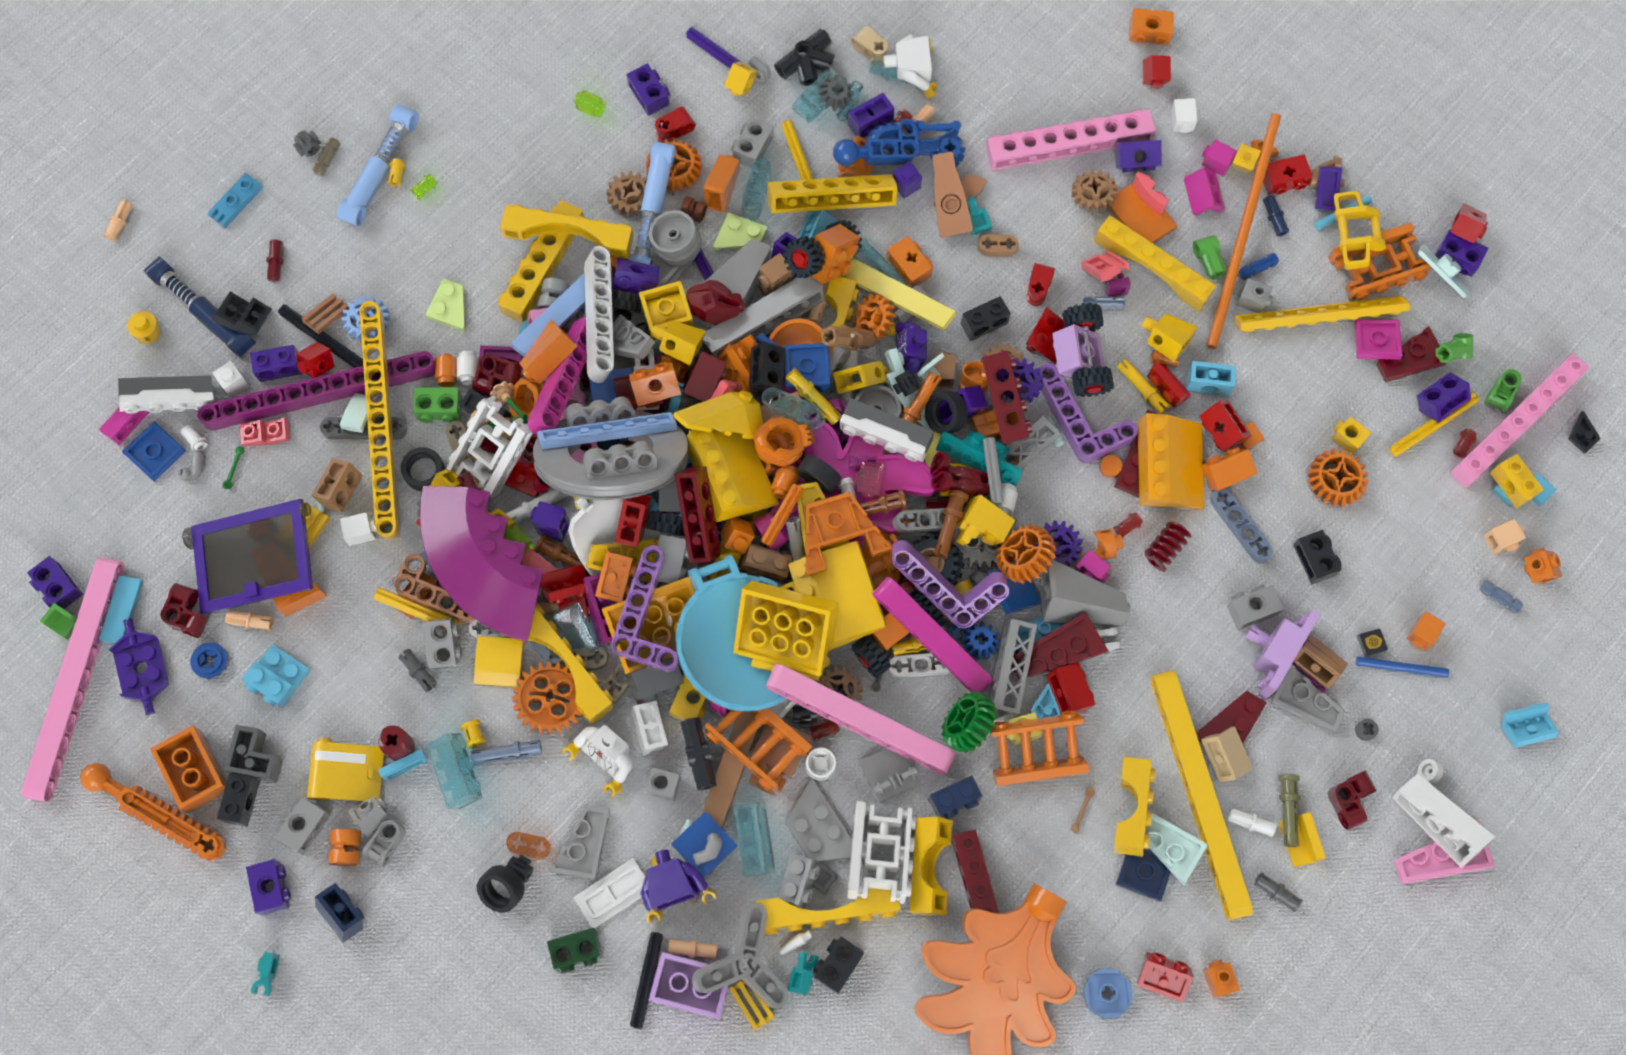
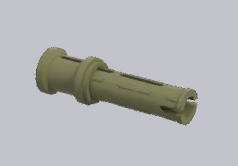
(1289, 799)

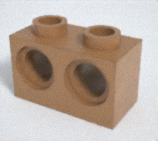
(774, 275)
(337, 485)

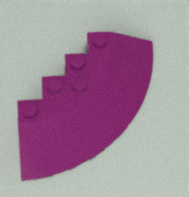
(477, 561)

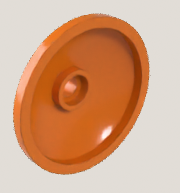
(797, 332)

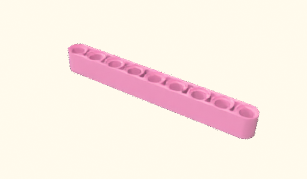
(860, 719)

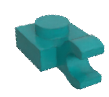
(979, 217)
(267, 970)
(801, 977)

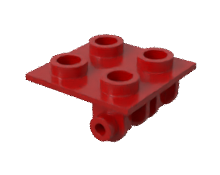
(1042, 334)

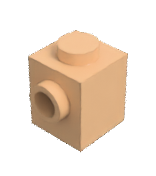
(1505, 537)

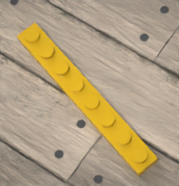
(1314, 314)

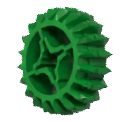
(969, 722)

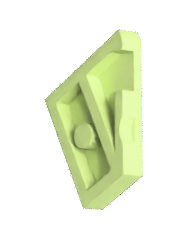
(738, 232)
(448, 305)

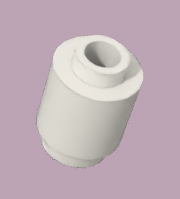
(467, 367)
(1010, 497)

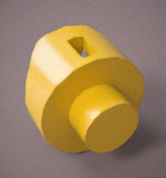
(144, 327)

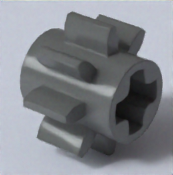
(307, 143)

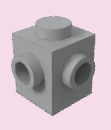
(1255, 296)

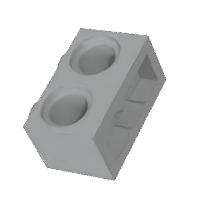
(756, 143)
(434, 642)

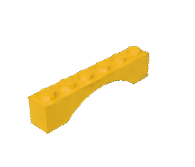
(525, 223)
(1186, 283)
(590, 699)
(784, 915)

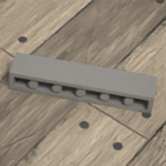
(766, 314)

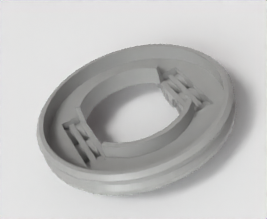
(611, 478)

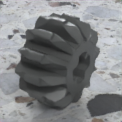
(839, 86)

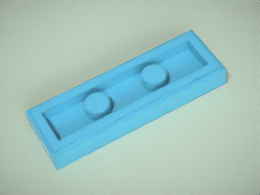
(120, 608)

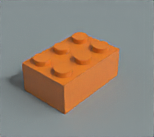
(189, 769)

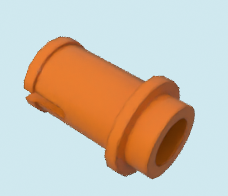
(1157, 356)

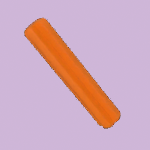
(782, 515)

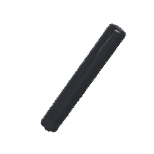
(646, 980)

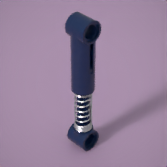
(202, 309)

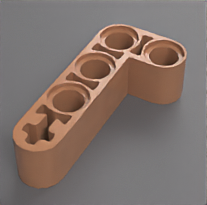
(418, 586)

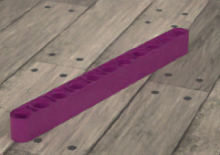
(307, 389)

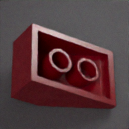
(704, 377)

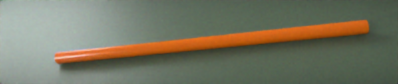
(1243, 232)

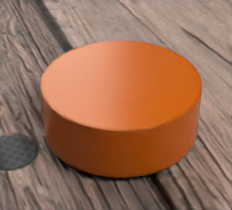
(1110, 466)

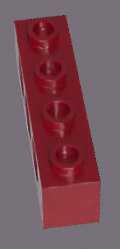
(993, 365)
(697, 514)
(974, 871)

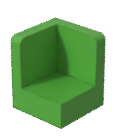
(59, 621)

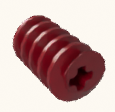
(1166, 544)
(390, 737)

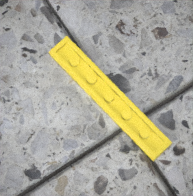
(901, 295)

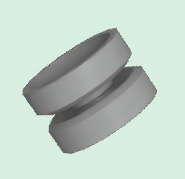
(675, 238)
(880, 398)

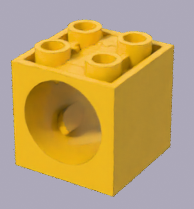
(666, 305)

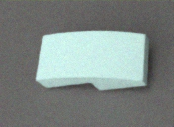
(355, 414)

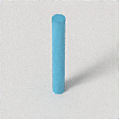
(1331, 218)

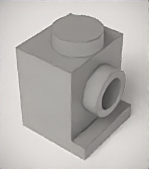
(370, 814)

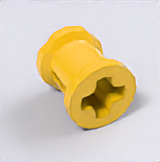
(473, 733)

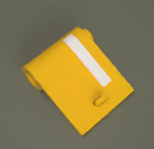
(342, 770)

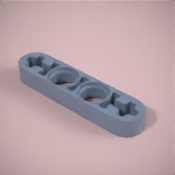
(1244, 523)

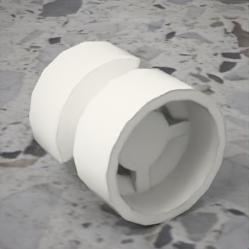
(820, 764)

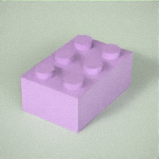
(675, 988)

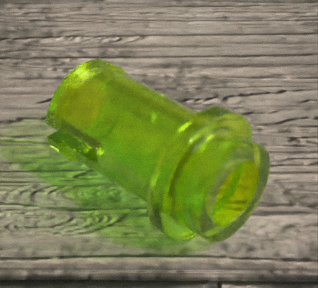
(424, 186)

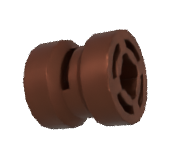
(694, 209)

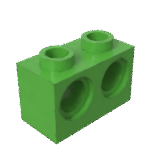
(438, 398)

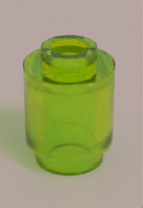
(589, 103)

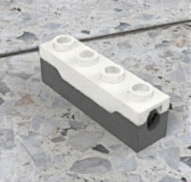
(164, 393)
(886, 430)

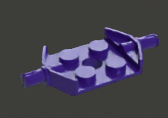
(128, 654)

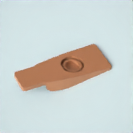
(950, 197)

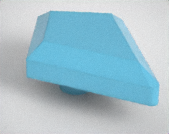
(1046, 704)

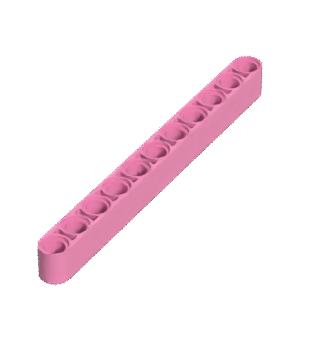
(71, 682)

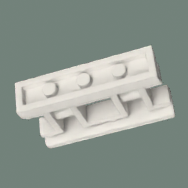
(506, 455)
(862, 850)

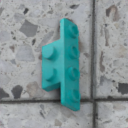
(971, 453)

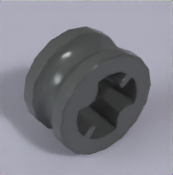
(1359, 729)

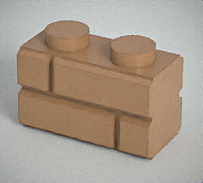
(765, 562)
(1320, 662)

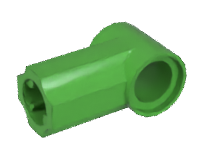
(1209, 252)
(1459, 348)

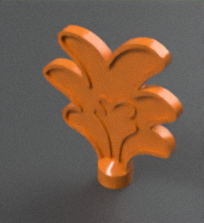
(1000, 976)

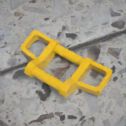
(1369, 243)

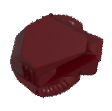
(705, 303)

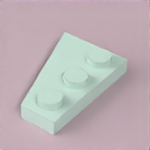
(1174, 847)

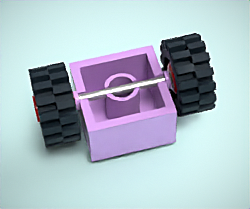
(1080, 350)

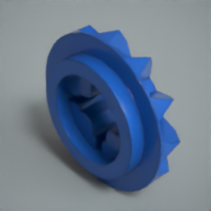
(199, 659)

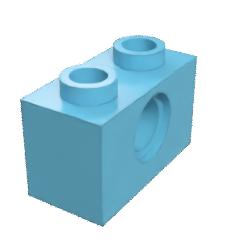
(1210, 378)

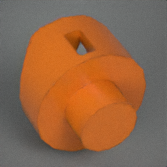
(1108, 544)

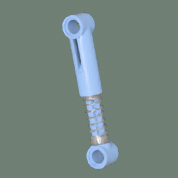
(661, 160)
(354, 207)

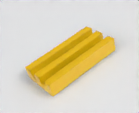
(762, 1020)

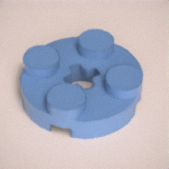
(1116, 982)

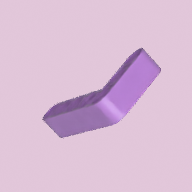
(1077, 421)
(944, 589)
(640, 613)

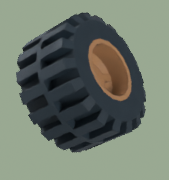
(948, 568)

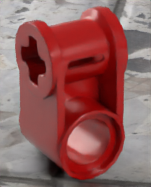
(674, 124)
(1039, 282)

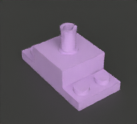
(1280, 649)

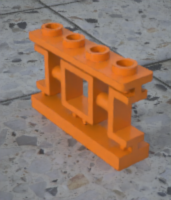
(1384, 280)

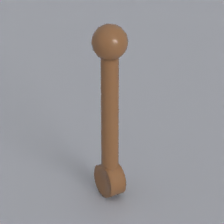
(1089, 793)

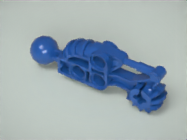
(895, 141)

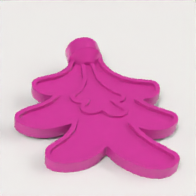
(900, 473)

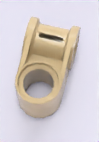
(870, 44)

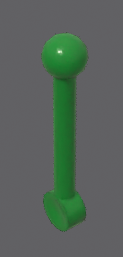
(228, 484)

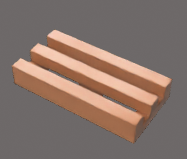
(323, 311)

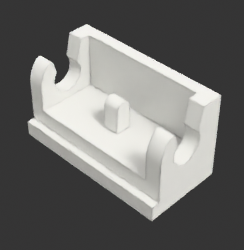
(649, 727)

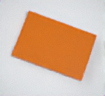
(1140, 217)

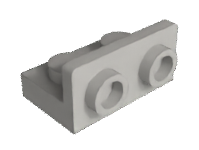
(799, 880)

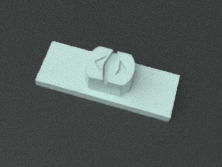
(1445, 268)
(929, 367)

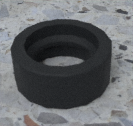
(933, 416)
(415, 455)
(816, 470)
(491, 897)

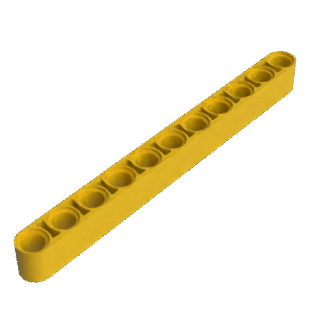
(374, 410)
(1201, 795)

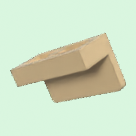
(1227, 755)

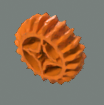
(688, 168)
(1343, 462)
(1029, 559)

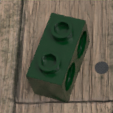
(573, 943)

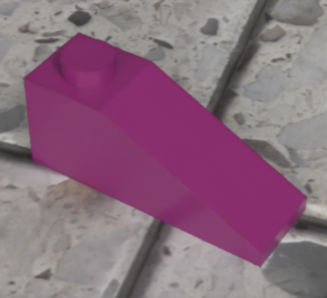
(596, 605)

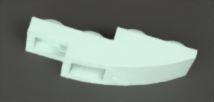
(895, 361)

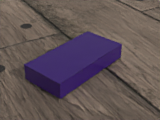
(1327, 186)

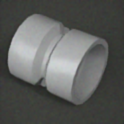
(551, 290)

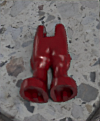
(957, 477)

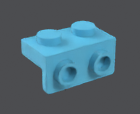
(1528, 725)

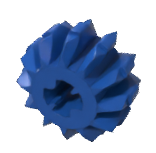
(987, 637)

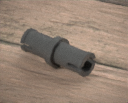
(417, 670)
(1278, 892)

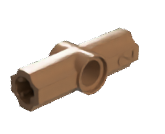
(848, 337)

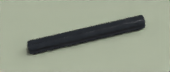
(322, 338)

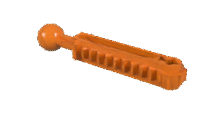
(137, 802)

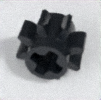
(906, 383)
(803, 716)
(521, 867)

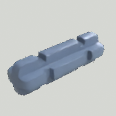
(1105, 302)
(1501, 596)

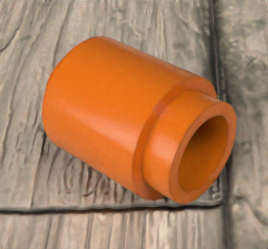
(446, 370)
(783, 481)

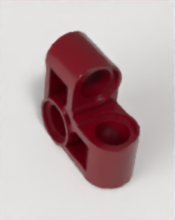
(487, 377)
(182, 600)
(1350, 810)

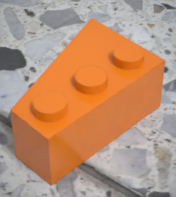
(294, 602)

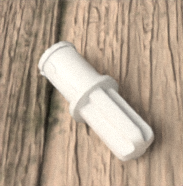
(1252, 822)

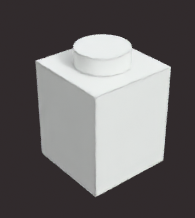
(1183, 115)
(231, 379)
(358, 529)

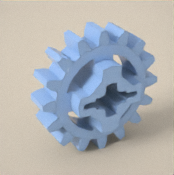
(354, 314)

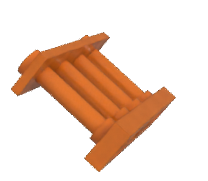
(780, 731)
(1051, 767)

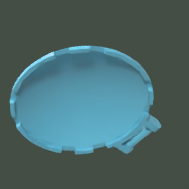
(708, 637)

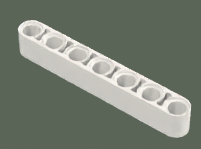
(599, 314)

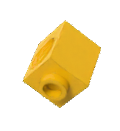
(740, 79)
(1245, 158)
(1358, 431)

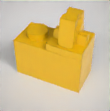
(985, 520)

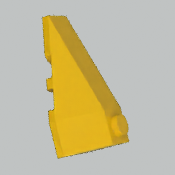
(725, 413)

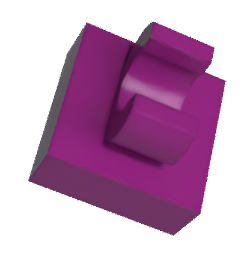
(1118, 287)

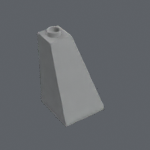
(742, 270)
(1070, 593)

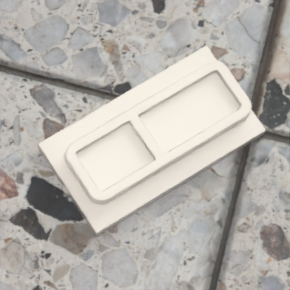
(611, 894)

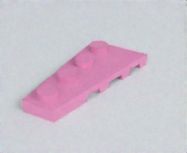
(1434, 862)

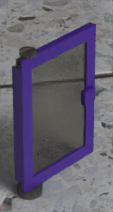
(251, 556)

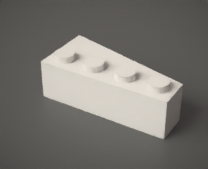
(1443, 820)

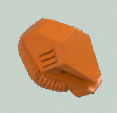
(525, 395)
(782, 441)

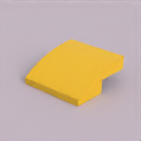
(498, 661)

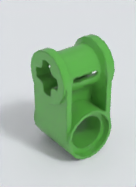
(1502, 393)

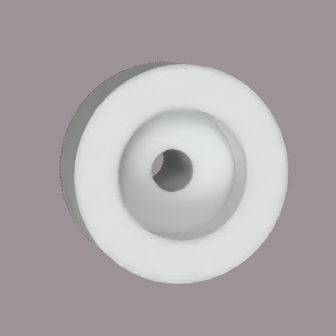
(1430, 770)

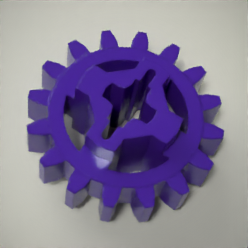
(1029, 388)
(1066, 545)

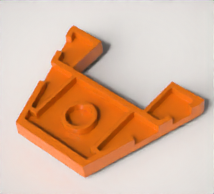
(837, 521)

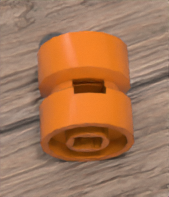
(973, 375)
(344, 839)

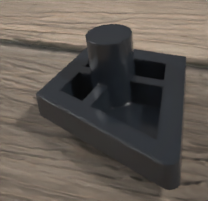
(1583, 433)

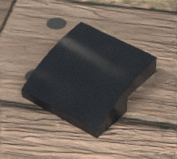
(241, 315)

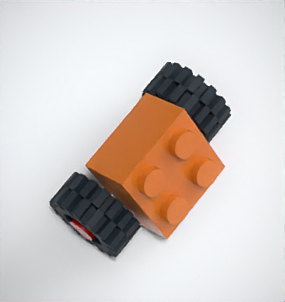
(825, 255)
(870, 647)

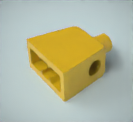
(1169, 335)
(679, 340)
(870, 374)

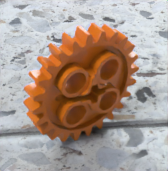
(544, 718)

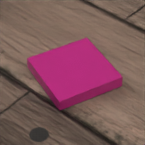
(1378, 339)

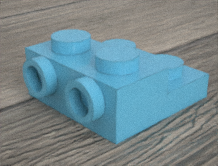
(275, 676)

